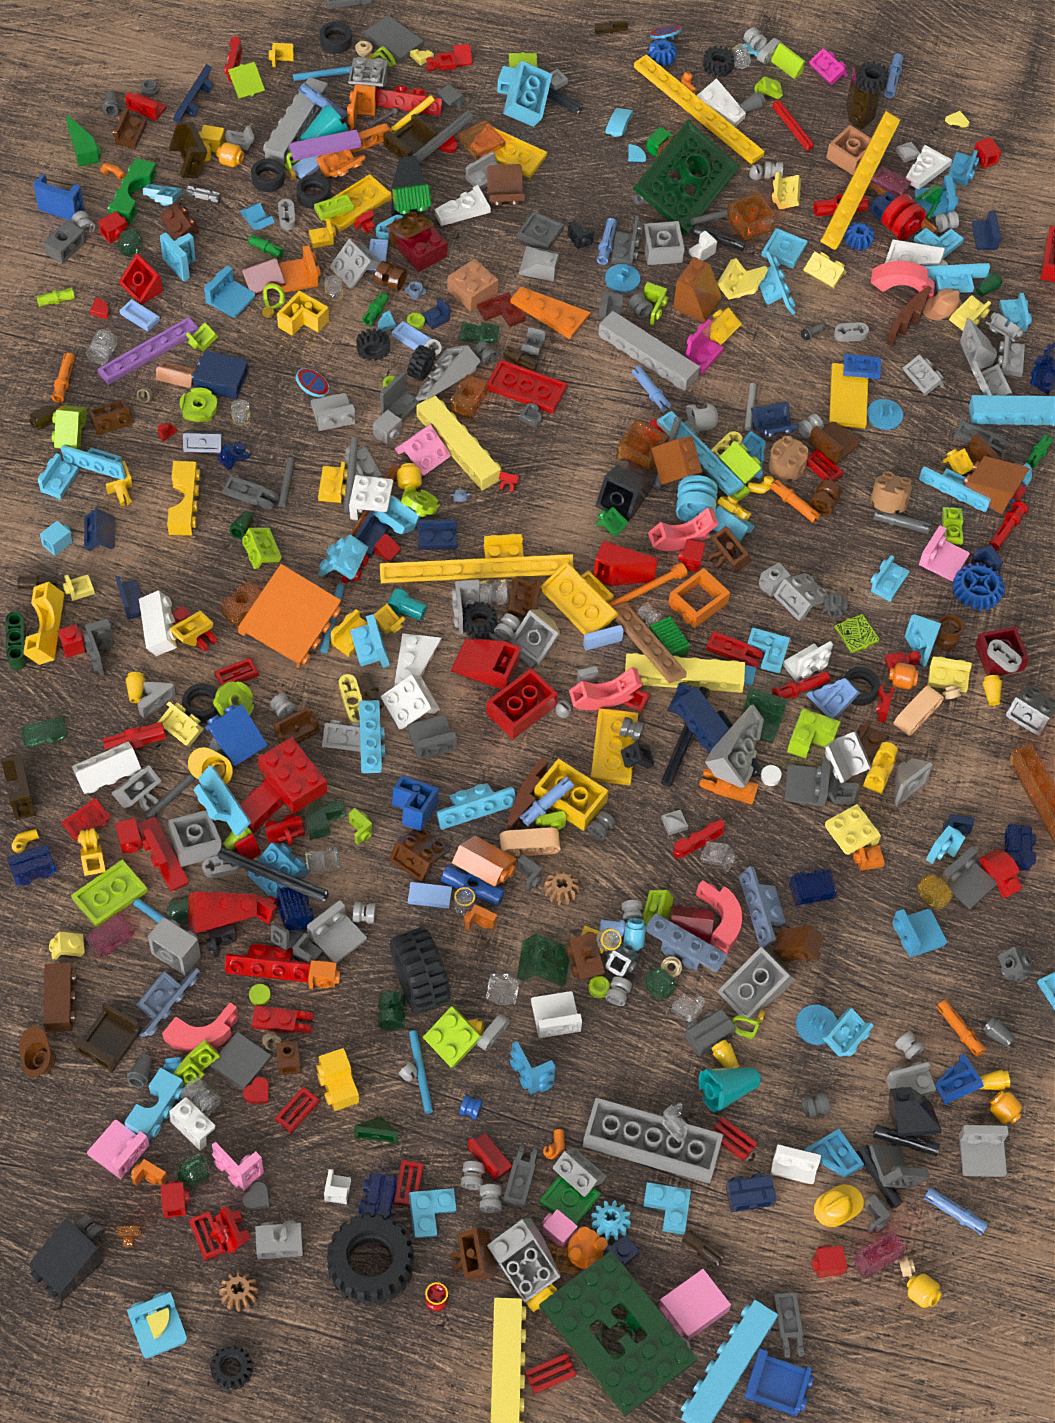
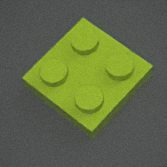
(452, 1037)

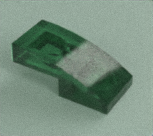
(476, 333)
(46, 730)

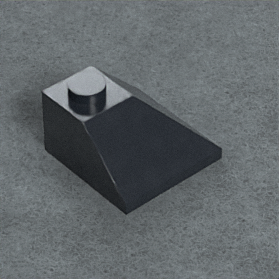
(912, 1113)

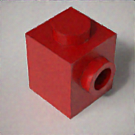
(987, 152)
(112, 226)
(692, 555)
(71, 640)
(128, 836)
(174, 1199)
(829, 1261)

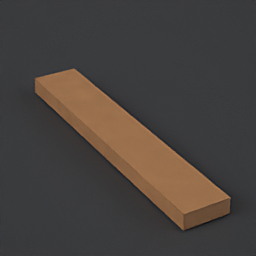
(649, 643)

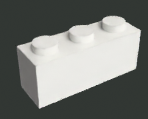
(157, 622)
(106, 768)

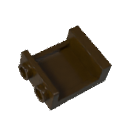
(409, 138)
(191, 147)
(22, 800)
(109, 1037)

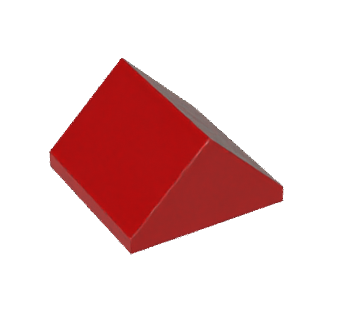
(141, 280)

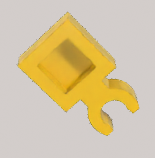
(730, 503)

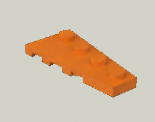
(552, 312)

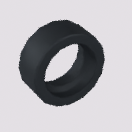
(336, 47)
(268, 165)
(312, 181)
(869, 676)
(199, 690)

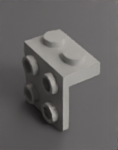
(991, 380)
(333, 411)

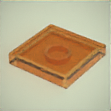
(481, 139)

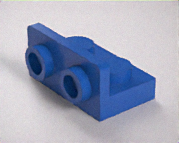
(862, 366)

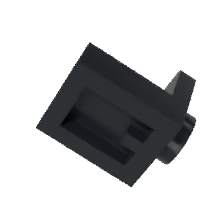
(578, 236)
(637, 754)
(220, 936)

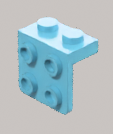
(344, 557)
(174, 1333)

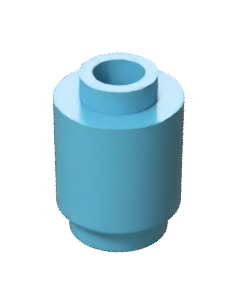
(635, 933)

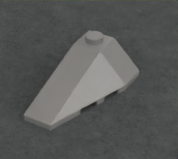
(450, 368)
(734, 752)

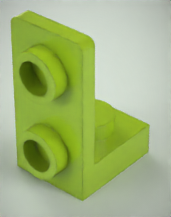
(657, 295)

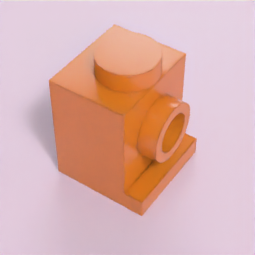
(323, 974)

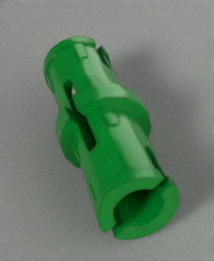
(266, 246)
(375, 308)
(1039, 451)

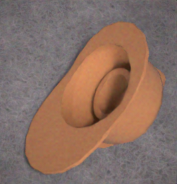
(942, 304)

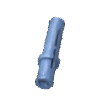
(894, 71)
(319, 99)
(605, 246)
(655, 393)
(539, 807)
(961, 1214)

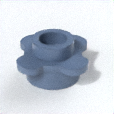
(415, 290)
(460, 496)

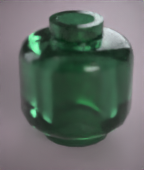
(129, 242)
(178, 909)
(660, 983)
(194, 1170)

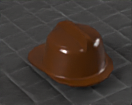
(36, 1052)

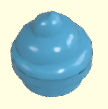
(172, 1063)

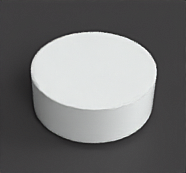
(771, 775)

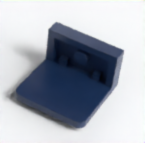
(773, 419)

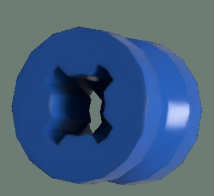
(471, 1107)

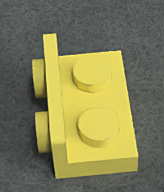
(970, 309)
(949, 672)

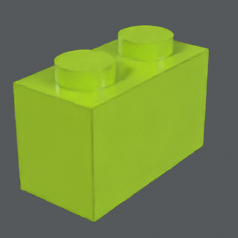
(740, 463)

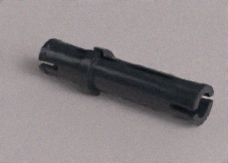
(739, 243)
(907, 1141)
(889, 1193)

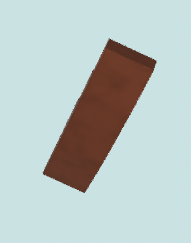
(910, 313)
(525, 796)

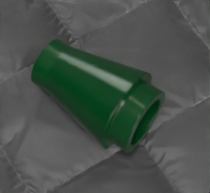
(990, 283)
(241, 525)

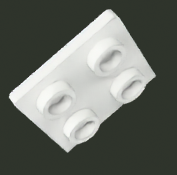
(369, 494)
(808, 661)
(409, 701)
(556, 1014)

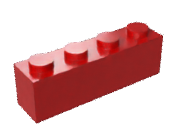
(261, 805)

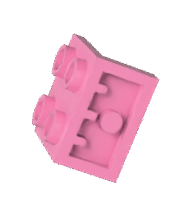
(425, 449)
(943, 556)
(118, 1148)
(243, 1175)

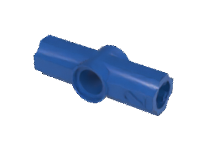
(458, 878)

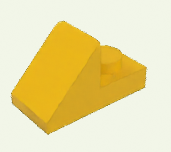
(191, 628)

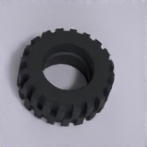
(420, 970)
(370, 1231)

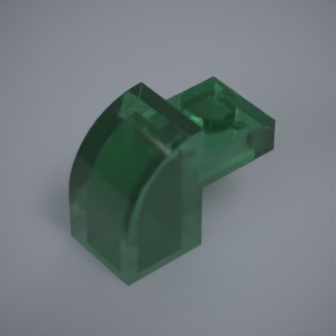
(319, 815)

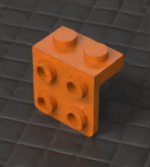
(362, 102)
(338, 163)
(301, 273)

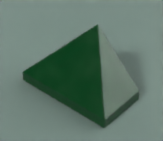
(377, 1130)

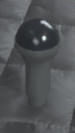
(807, 333)

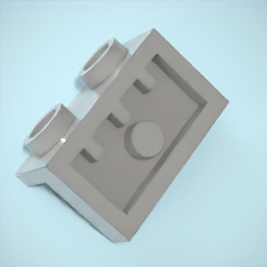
(477, 172)
(1011, 357)
(922, 374)
(364, 463)
(342, 736)
(915, 1076)
(578, 1171)

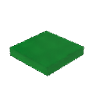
(568, 1200)

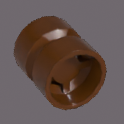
(390, 276)
(825, 497)
(949, 632)

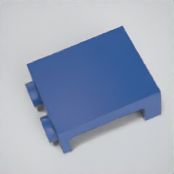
(57, 200)
(236, 734)
(778, 1384)

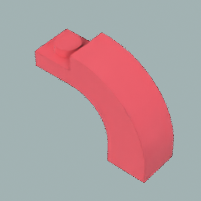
(901, 273)
(674, 537)
(606, 695)
(729, 910)
(186, 1037)

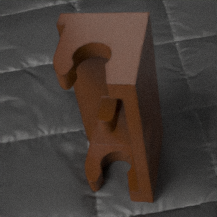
(298, 726)

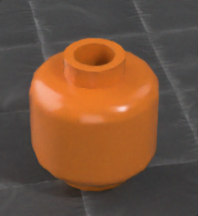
(903, 676)

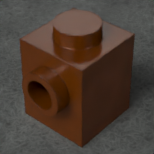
(288, 1057)

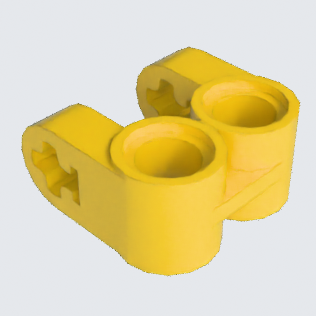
(881, 768)

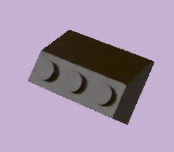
(861, 105)

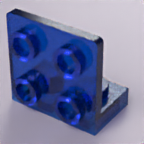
(1044, 372)

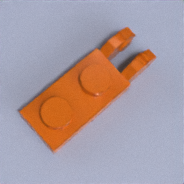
(729, 790)

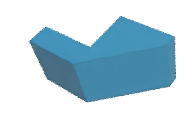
(256, 216)

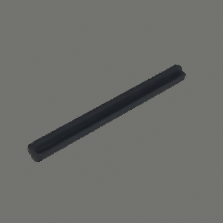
(679, 750)
(273, 874)

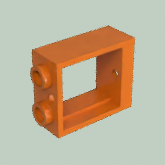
(711, 586)

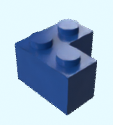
(416, 800)

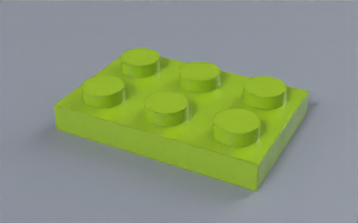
(109, 893)

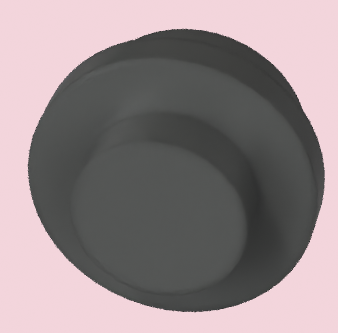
(149, 87)

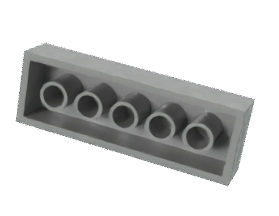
(646, 1141)

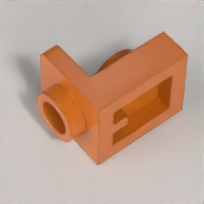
(869, 858)
(481, 916)
(151, 1172)

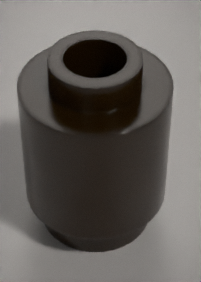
(42, 417)

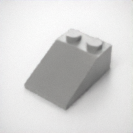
(756, 984)

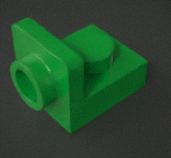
(612, 521)

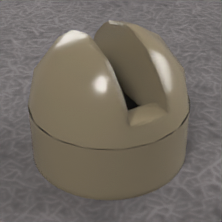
(142, 393)
(265, 1040)

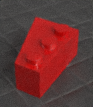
(217, 910)

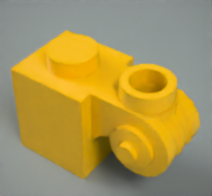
(212, 138)
(91, 854)

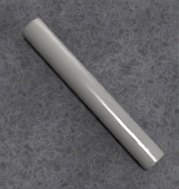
(750, 403)

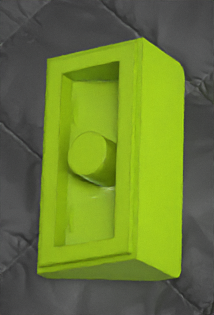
(788, 61)
(658, 903)

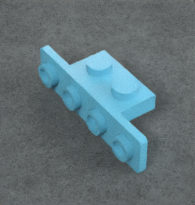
(957, 276)
(773, 285)
(95, 460)
(952, 484)
(371, 737)
(220, 801)
(474, 804)

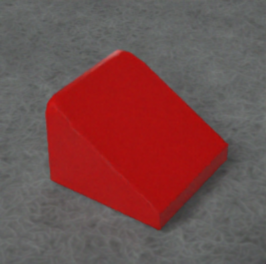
(462, 54)
(386, 548)
(639, 700)
(247, 846)

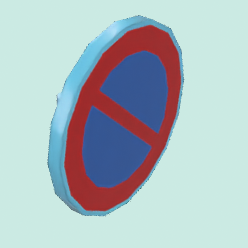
(312, 382)

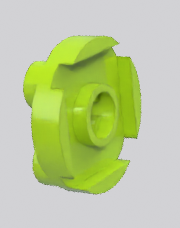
(201, 413)
(422, 501)
(233, 690)

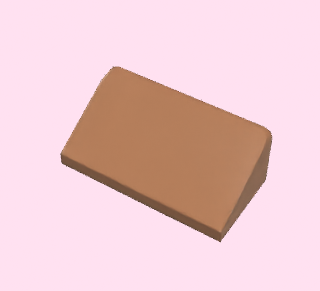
(175, 374)

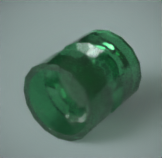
(391, 1010)

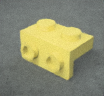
(786, 191)
(825, 270)
(180, 725)

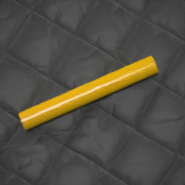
(416, 111)

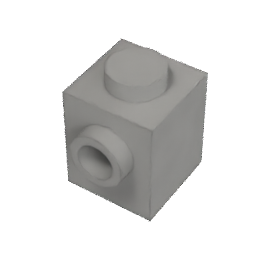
(387, 427)
(772, 578)

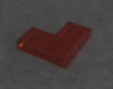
(501, 306)

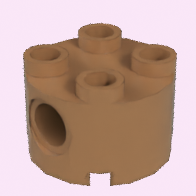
(788, 459)
(891, 492)

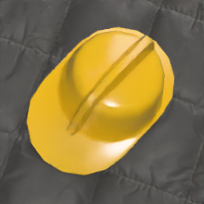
(203, 757)
(838, 1205)

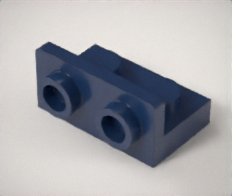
(437, 534)

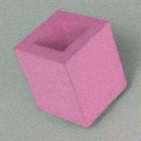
(558, 1228)

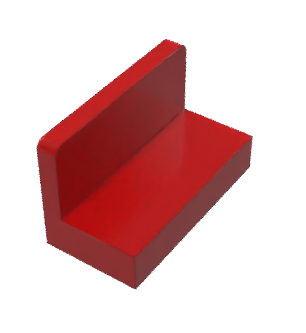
(144, 105)
(487, 1153)

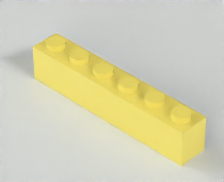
(459, 442)
(711, 674)
(507, 1360)

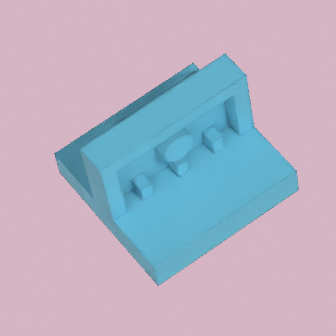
(178, 253)
(369, 643)

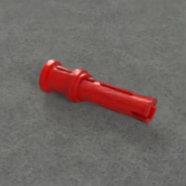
(1012, 519)
(793, 689)

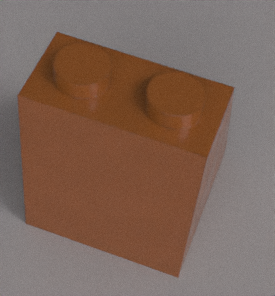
(697, 291)
(676, 460)
(996, 481)

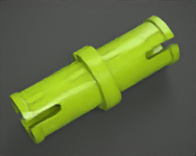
(55, 297)

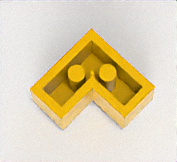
(302, 311)
(335, 1074)

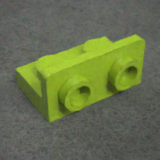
(261, 546)

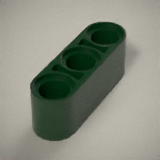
(15, 632)

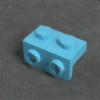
(399, 517)
(847, 1033)

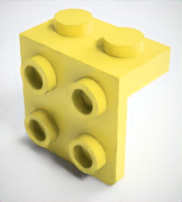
(739, 282)
(852, 830)

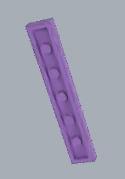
(147, 351)

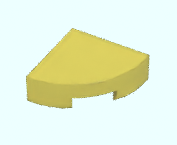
(420, 56)
(957, 119)
(158, 1322)

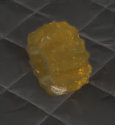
(934, 891)

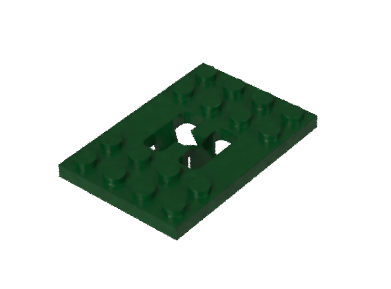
(704, 158)
(641, 1367)

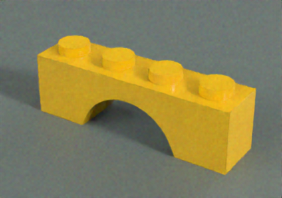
(181, 517)
(48, 604)

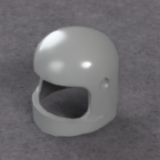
(704, 418)

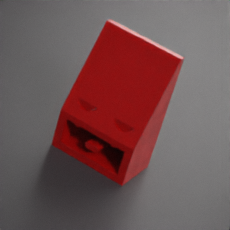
(623, 566)
(487, 661)

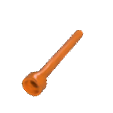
(678, 572)

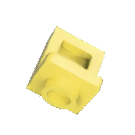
(78, 587)
(67, 944)

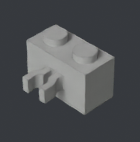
(137, 788)
(279, 1240)

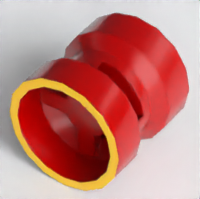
(435, 1292)

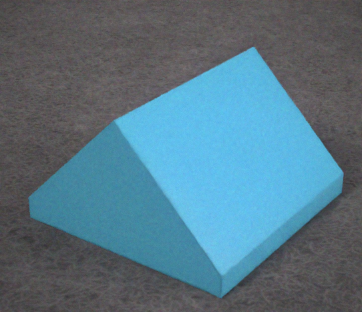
(921, 636)

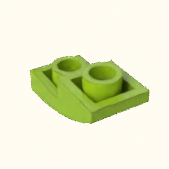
(953, 520)
(196, 1062)

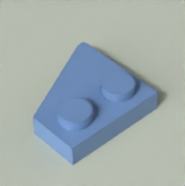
(835, 697)

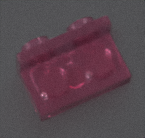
(891, 181)
(110, 935)

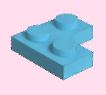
(162, 194)
(949, 240)
(773, 646)
(674, 1202)
(425, 1206)

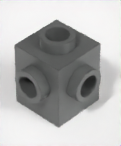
(622, 960)
(1015, 964)

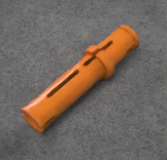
(61, 383)
(789, 496)
(964, 1032)

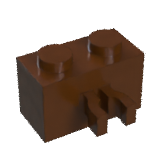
(730, 550)
(798, 944)
(585, 956)
(475, 1255)

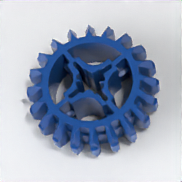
(978, 581)

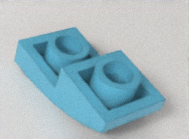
(618, 122)

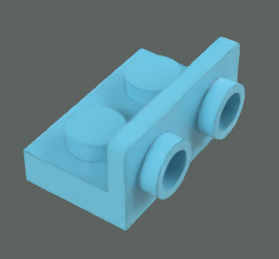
(1016, 311)
(57, 477)
(889, 579)
(948, 842)

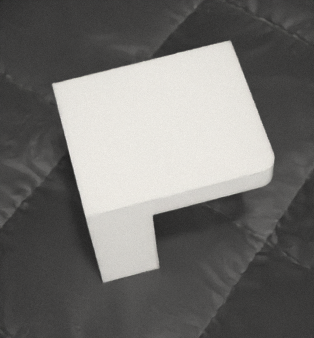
(705, 247)
(337, 1188)

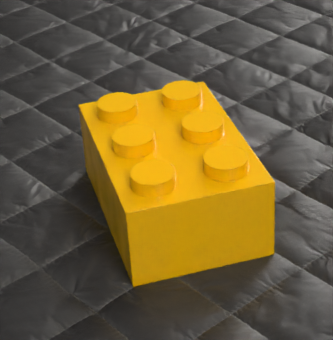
(581, 801)

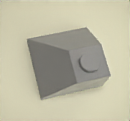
(539, 263)
(977, 346)
(536, 635)
(910, 778)

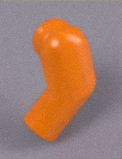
(686, 81)
(106, 167)
(557, 1146)

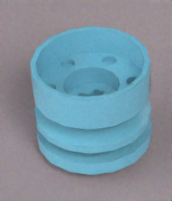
(694, 496)

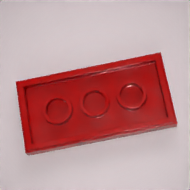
(526, 386)

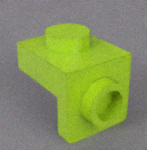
(769, 87)
(202, 337)
(552, 820)
(362, 824)

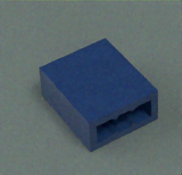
(221, 374)

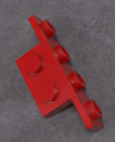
(407, 99)
(162, 854)
(268, 963)

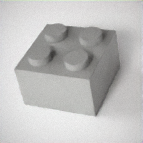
(663, 243)
(194, 838)
(174, 946)

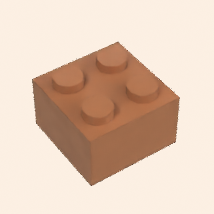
(848, 149)
(472, 284)

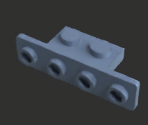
(762, 905)
(684, 945)
(161, 997)

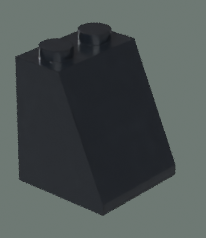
(406, 174)
(625, 488)
(65, 1261)

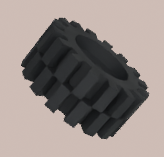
(718, 68)
(873, 70)
(373, 344)
(421, 362)
(479, 611)
(235, 1380)

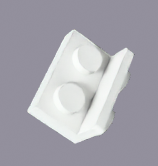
(191, 1122)
(795, 1164)

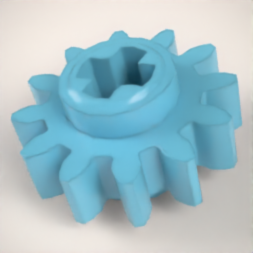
(604, 1221)

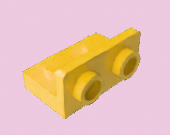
(332, 483)
(503, 546)
(341, 635)

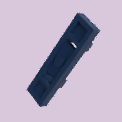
(187, 105)

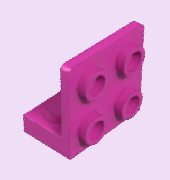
(702, 349)

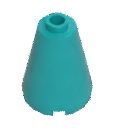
(324, 124)
(727, 1085)

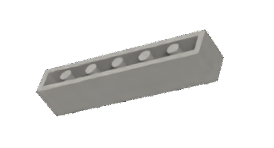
(294, 123)
(649, 351)

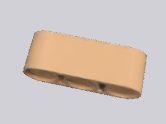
(918, 710)
(530, 842)

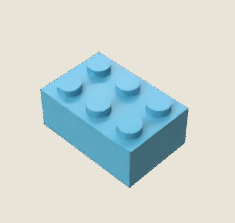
(527, 93)

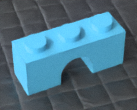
(148, 1120)

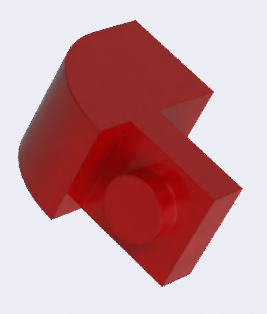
(1004, 870)

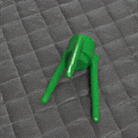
(932, 196)

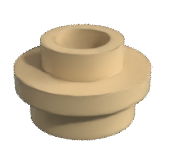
(363, 48)
(952, 692)
(671, 959)
(907, 1266)

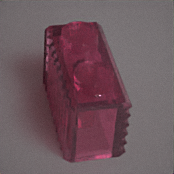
(878, 1255)

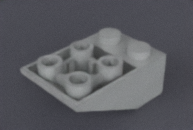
(368, 72)
(525, 1259)

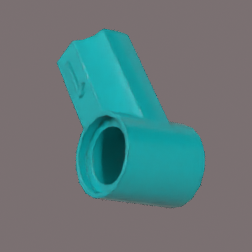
(402, 603)

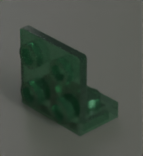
(770, 708)
(543, 959)

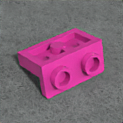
(827, 66)

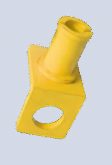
(120, 487)

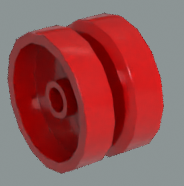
(903, 217)

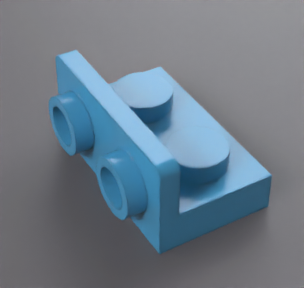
(962, 168)

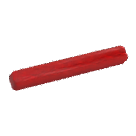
(793, 125)

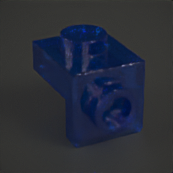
(233, 452)

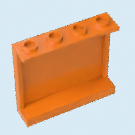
(291, 615)

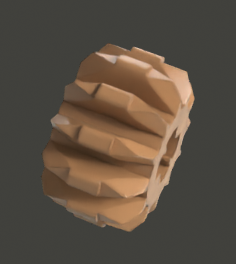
(561, 887)
(240, 1298)

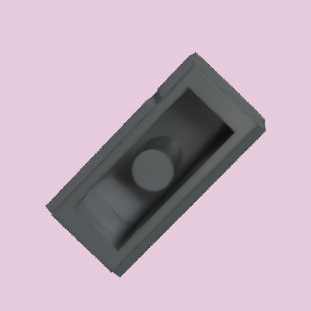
(709, 1031)

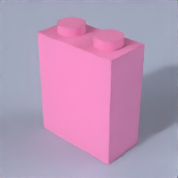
(694, 1305)

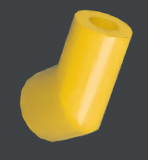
(762, 487)
(22, 839)

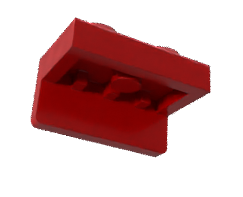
(88, 817)

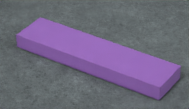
(325, 145)

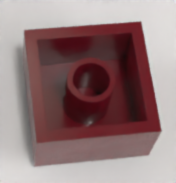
(424, 248)
(1010, 637)

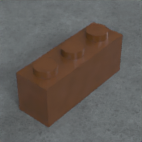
(59, 997)

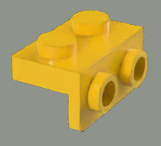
(723, 325)

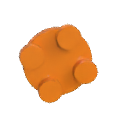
(586, 1247)

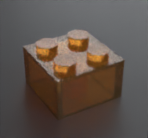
(751, 216)
(638, 442)

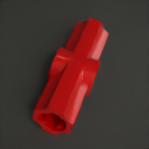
(828, 207)
(137, 736)

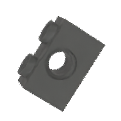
(64, 242)

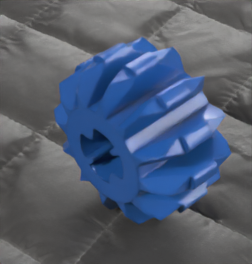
(662, 52)
(859, 236)

